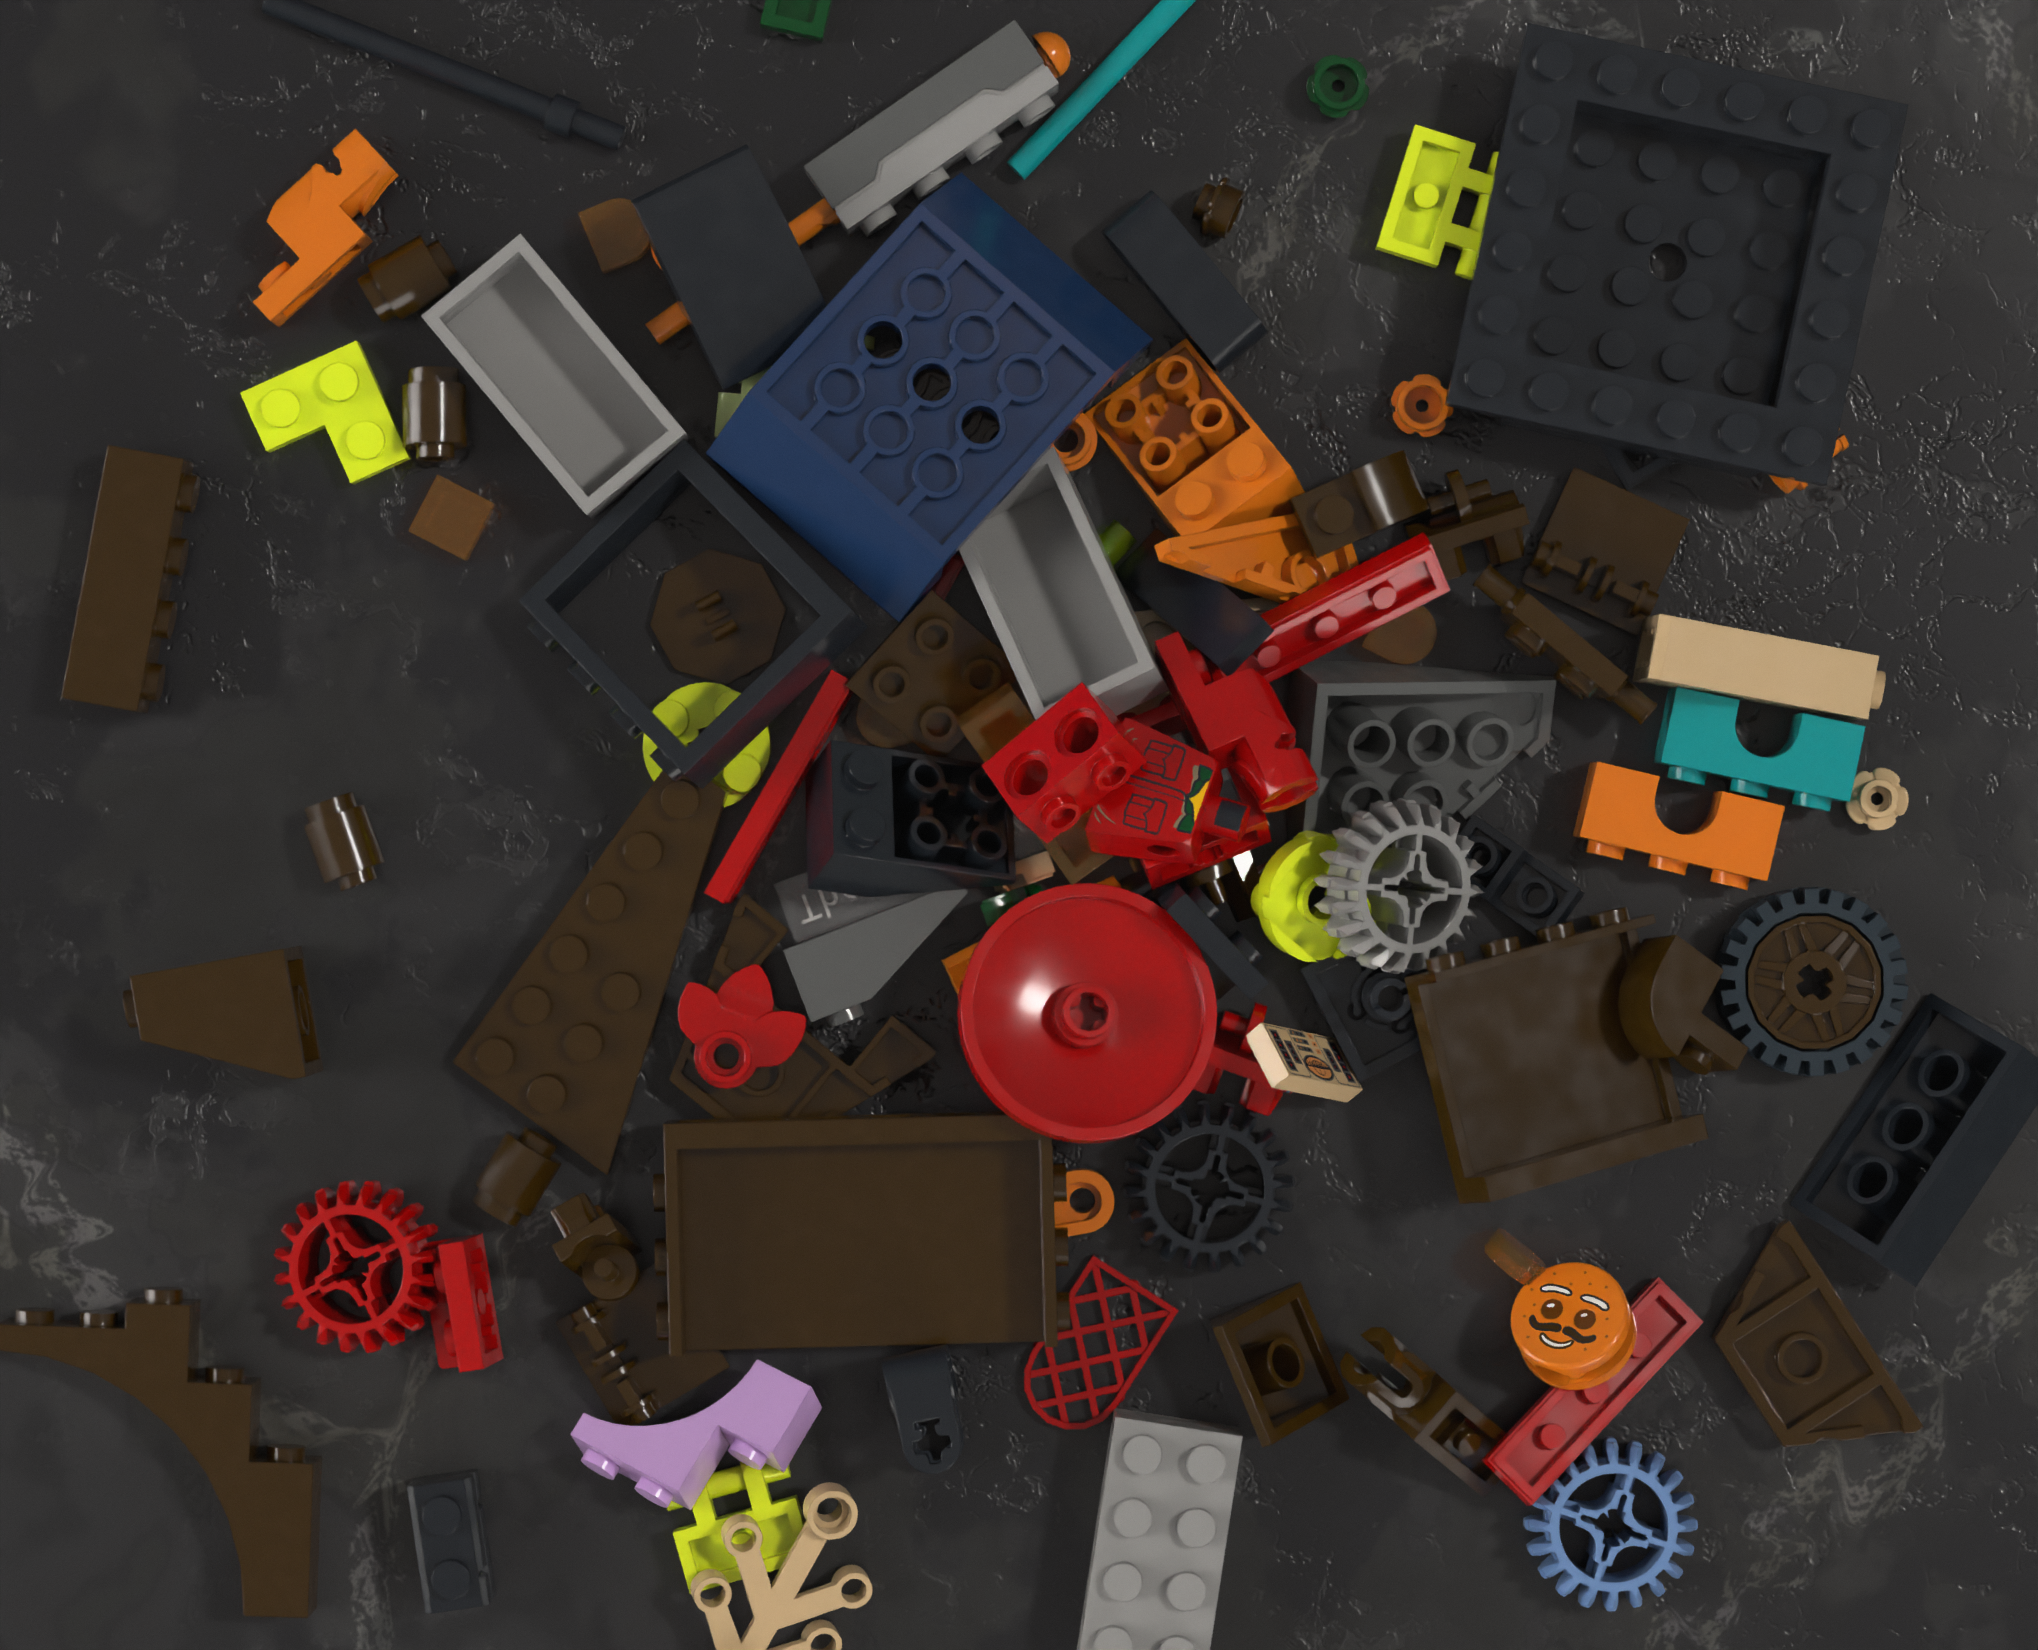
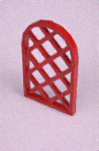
(1132, 1286)

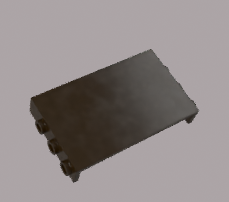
(859, 1232)

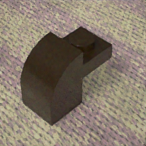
(1359, 504)
(1664, 1004)

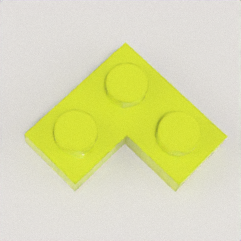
(335, 395)

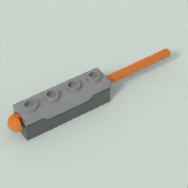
(924, 136)

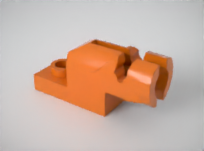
(319, 225)

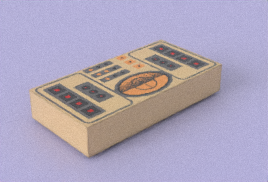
(1303, 1062)

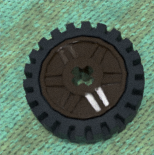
(1859, 987)

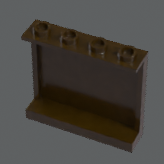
(1537, 1063)

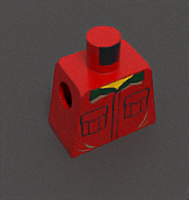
(1165, 804)

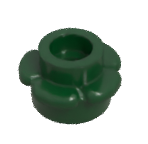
(1343, 69)

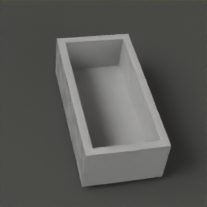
(555, 376)
(1059, 597)
(1160, 1533)

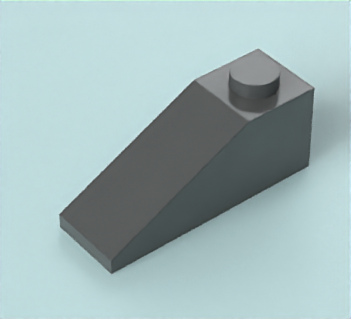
(857, 959)

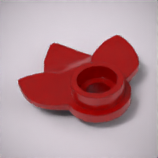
(740, 1017)

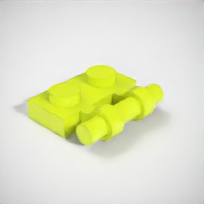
(1427, 197)
(779, 1521)

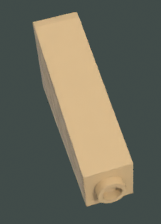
(1758, 667)

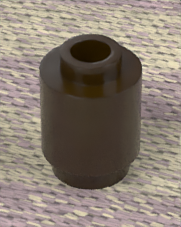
(408, 278)
(434, 413)
(343, 841)
(517, 1176)

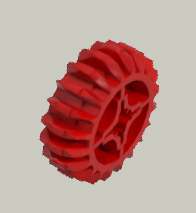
(346, 1246)

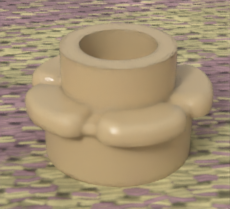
(1893, 804)

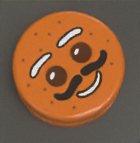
(1574, 1326)

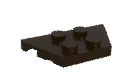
(1806, 1353)

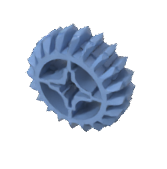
(1604, 1550)

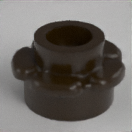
(1218, 208)

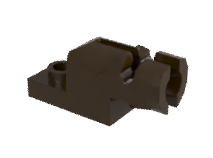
(1428, 1410)

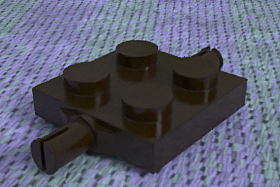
(1580, 665)

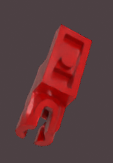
(1238, 725)

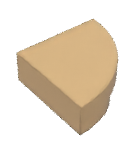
(1030, 871)

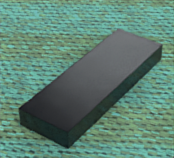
(1194, 606)

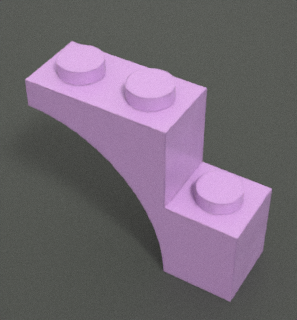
(673, 1461)

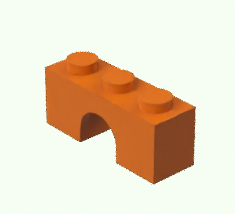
(1732, 841)

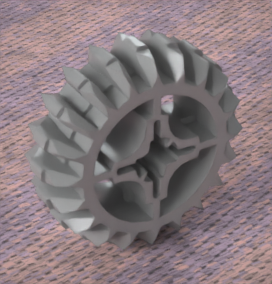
(1383, 851)

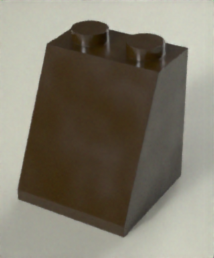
(233, 1011)

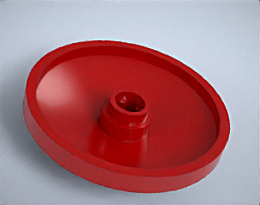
(1087, 1013)

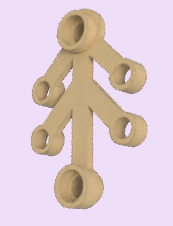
(778, 1603)

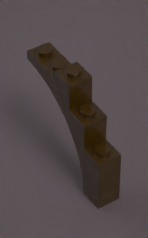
(154, 1357)

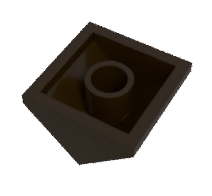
(1279, 1362)

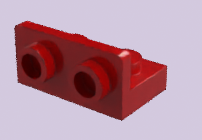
(466, 1314)

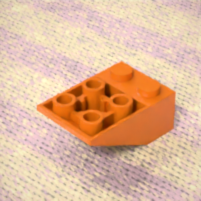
(1194, 447)

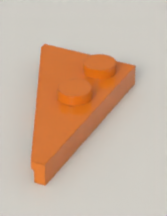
(1257, 557)

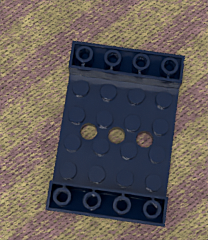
(872, 467)

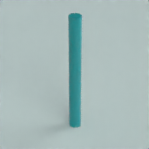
(1097, 85)

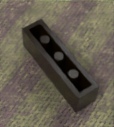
(129, 579)

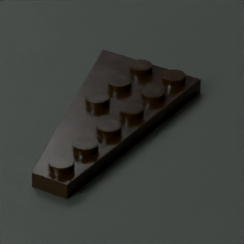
(588, 997)

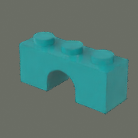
(1702, 739)

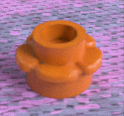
(1406, 415)

